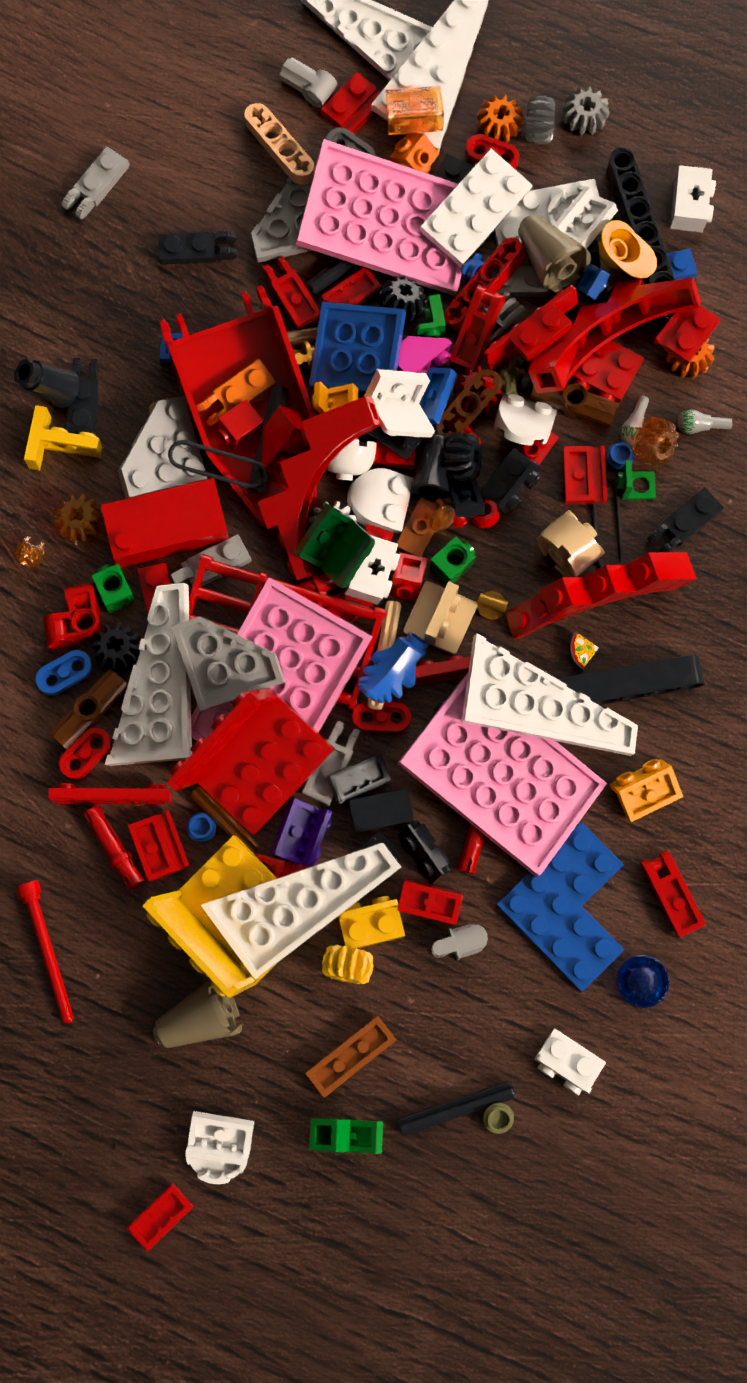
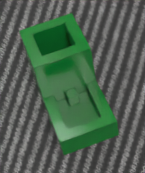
(346, 1135)

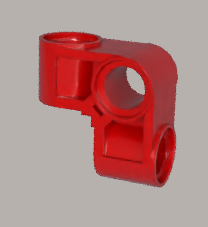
(65, 628)

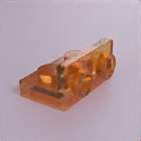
(414, 110)

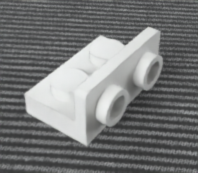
(570, 1062)

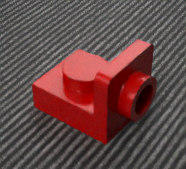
(408, 577)

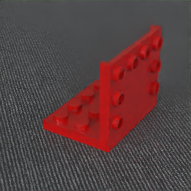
(254, 758)

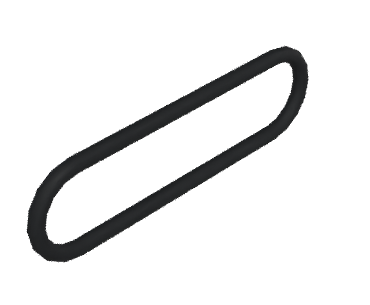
(184, 442)
(618, 517)

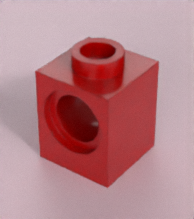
(239, 424)

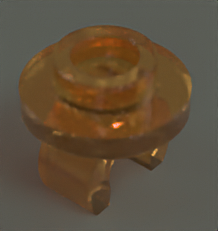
(441, 518)
(28, 553)

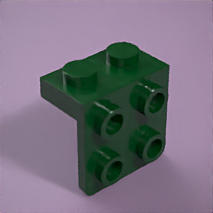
(335, 545)

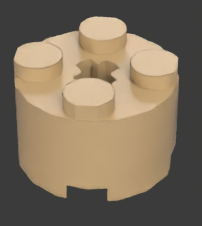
(570, 545)

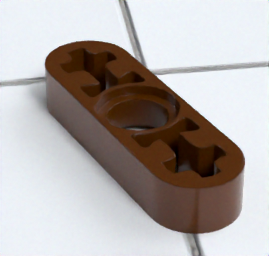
(478, 383)

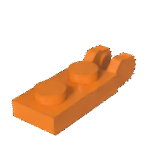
(242, 386)

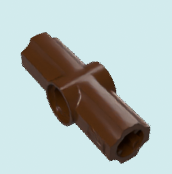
(590, 408)
(101, 694)

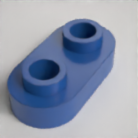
(63, 670)

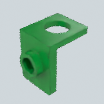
(625, 480)

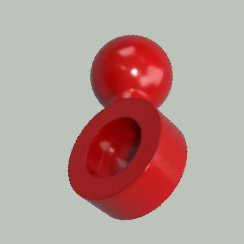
(481, 521)

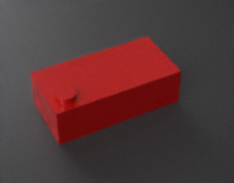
(165, 523)

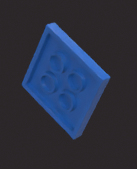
(355, 343)

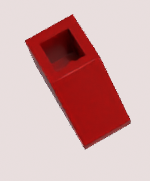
(282, 438)

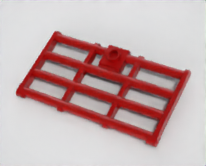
(320, 598)

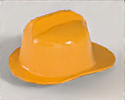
(626, 250)

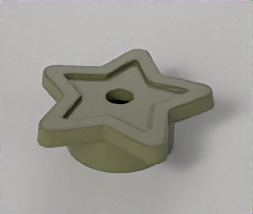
(509, 379)

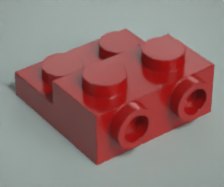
(608, 371)

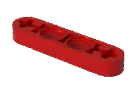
(512, 261)

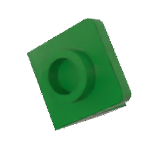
(434, 319)

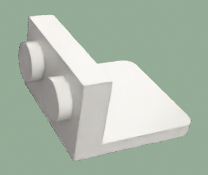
(398, 400)

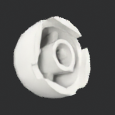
(353, 460)

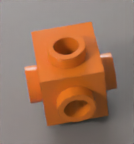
(415, 152)

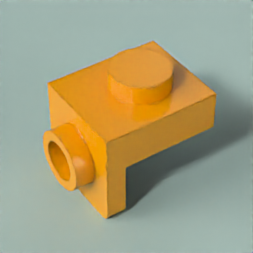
(331, 398)

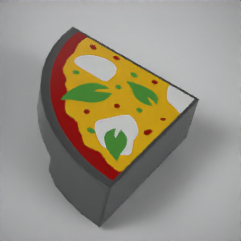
(581, 650)

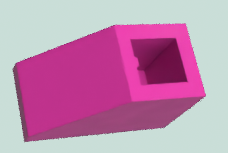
(422, 353)

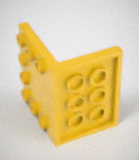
(190, 927)

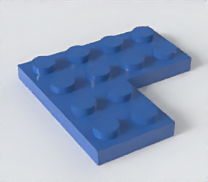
(552, 912)

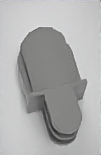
(506, 316)
(462, 941)

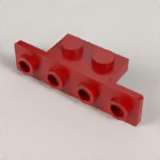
(536, 332)

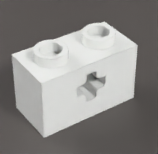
(688, 185)
(375, 587)

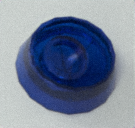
(643, 981)

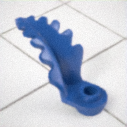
(393, 669)

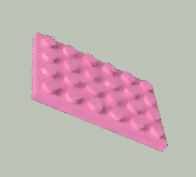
(373, 215)
(311, 647)
(504, 783)

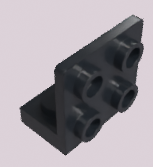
(511, 481)

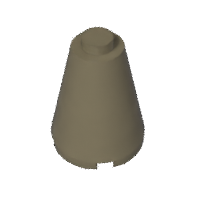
(552, 253)
(198, 1018)

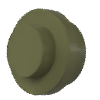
(498, 1117)

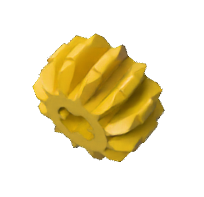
(347, 964)

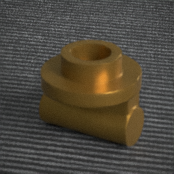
(305, 354)
(491, 605)

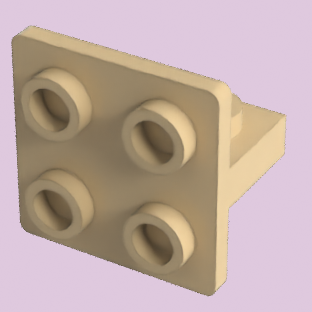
(441, 616)

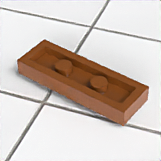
(350, 1056)

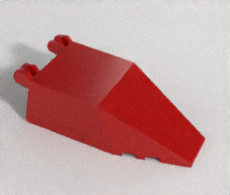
(215, 356)

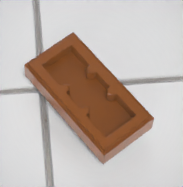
(417, 532)

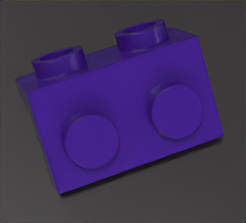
(301, 833)

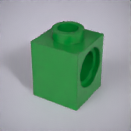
(450, 572)
(113, 599)

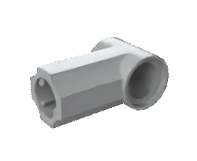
(313, 85)

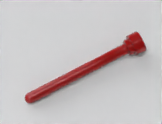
(30, 895)

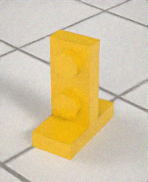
(56, 440)

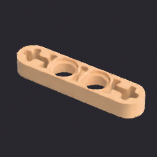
(280, 143)

